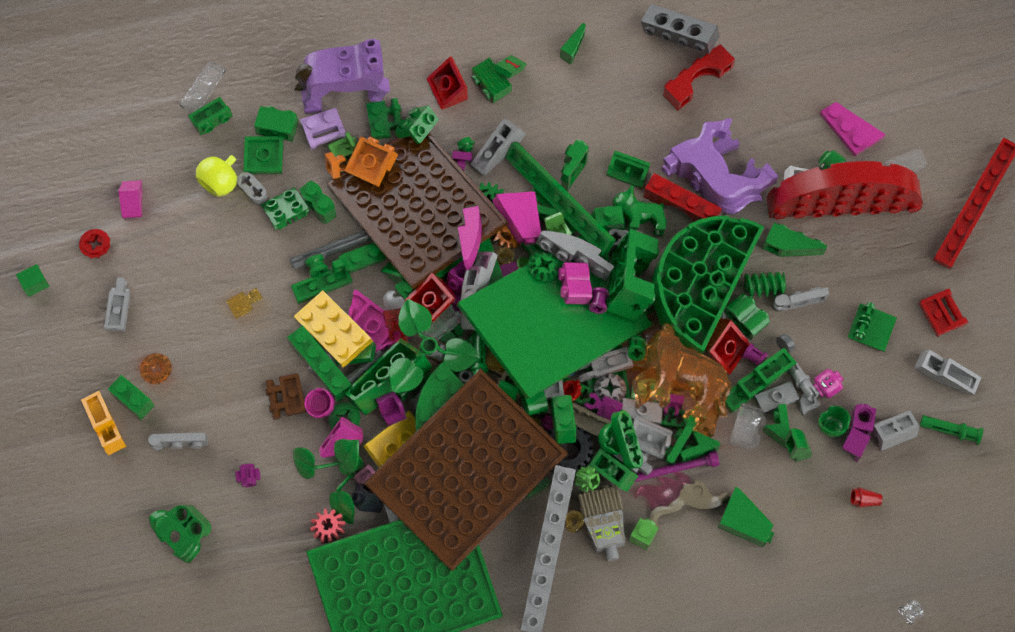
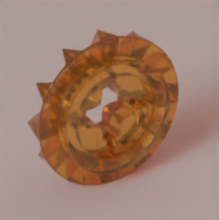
(152, 361)

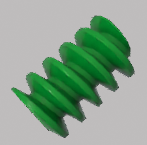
(764, 284)

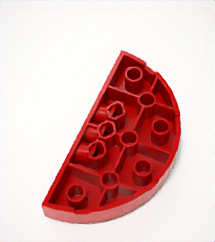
(846, 189)

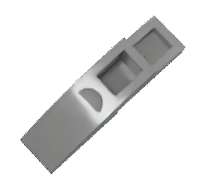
(572, 248)
(477, 279)

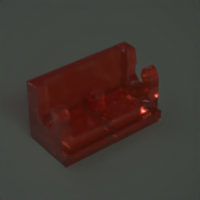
(391, 322)

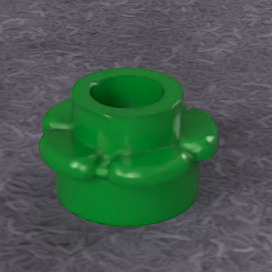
(465, 144)

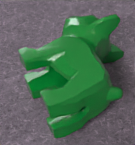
(640, 212)

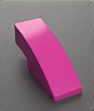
(470, 235)

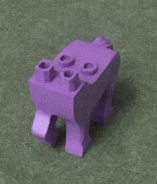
(708, 173)

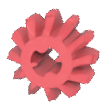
(325, 519)

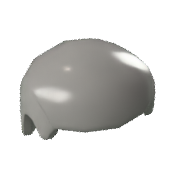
(391, 302)

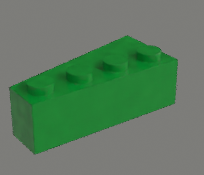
(376, 379)

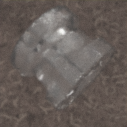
(911, 611)

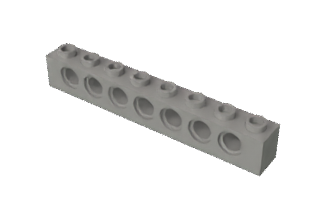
(548, 549)

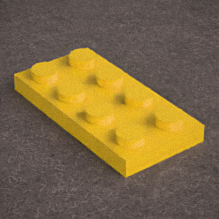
(333, 329)

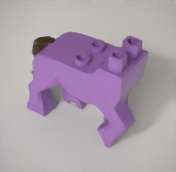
(342, 70)

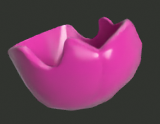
(319, 403)

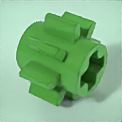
(587, 479)

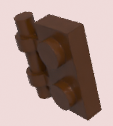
(292, 395)

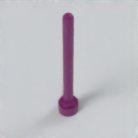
(710, 459)

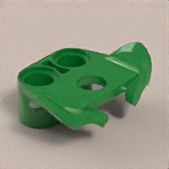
(166, 522)

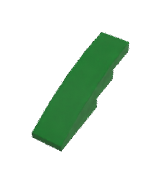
(759, 379)

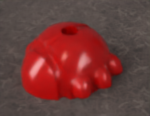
(572, 388)

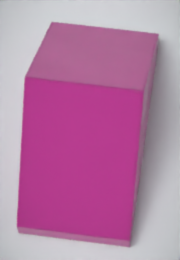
(131, 199)

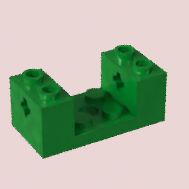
(629, 294)

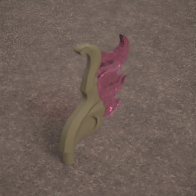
(678, 493)

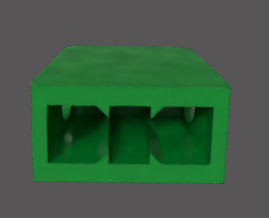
(610, 217)

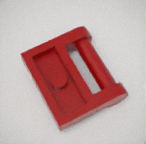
(938, 315)

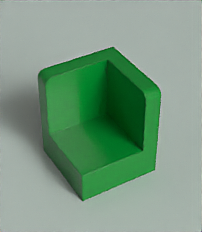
(32, 280)

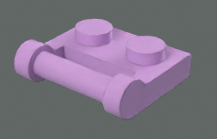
(320, 124)

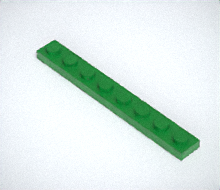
(560, 198)

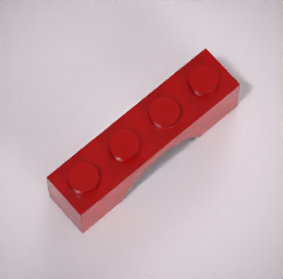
(716, 64)
(664, 191)

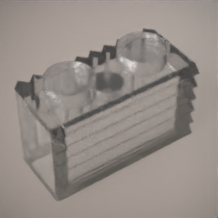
(746, 427)

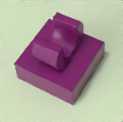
(462, 157)
(676, 403)

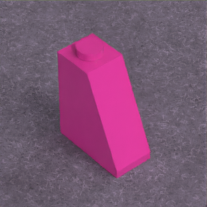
(522, 215)

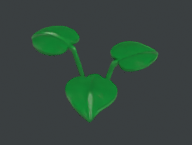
(417, 319)
(349, 461)

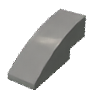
(947, 372)

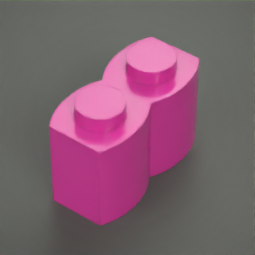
(575, 283)

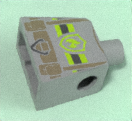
(606, 533)

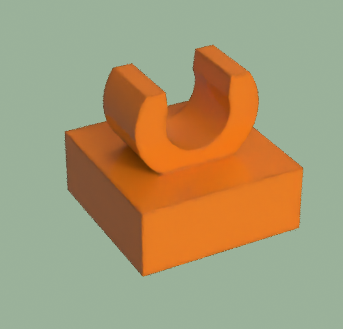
(333, 166)

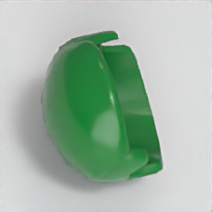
(834, 421)
(608, 440)

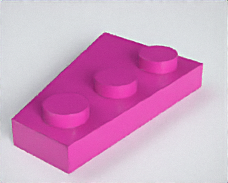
(851, 129)

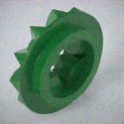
(542, 273)
(342, 410)

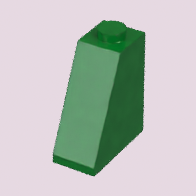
(746, 520)

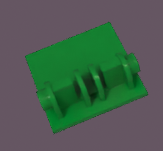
(285, 207)
(872, 327)

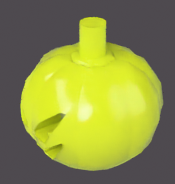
(217, 175)

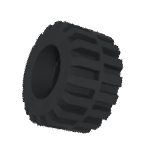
(585, 450)

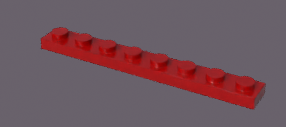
(975, 204)

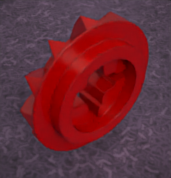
(90, 237)

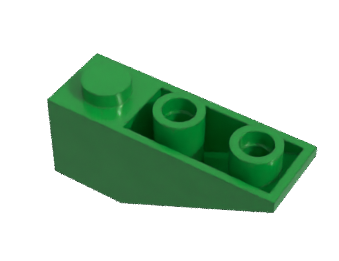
(789, 243)

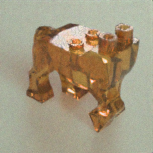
(685, 371)

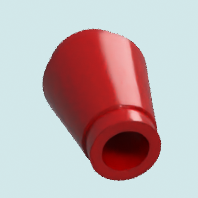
(865, 498)

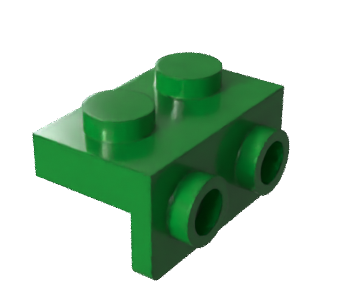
(210, 116)
(417, 123)

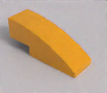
(103, 423)

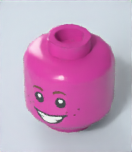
(828, 383)

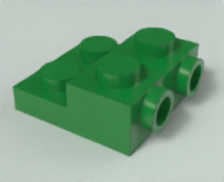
(575, 161)

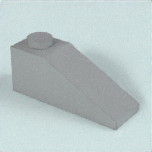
(497, 146)

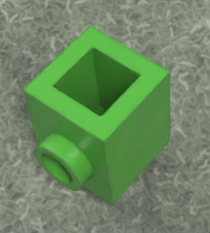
(643, 533)

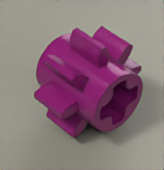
(247, 475)

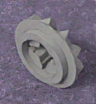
(616, 381)

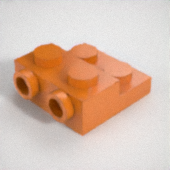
(371, 160)

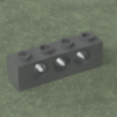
(680, 29)

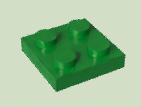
(263, 154)

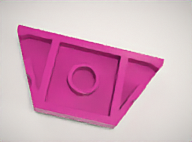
(371, 320)

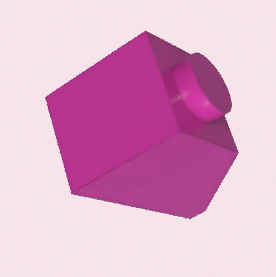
(343, 430)

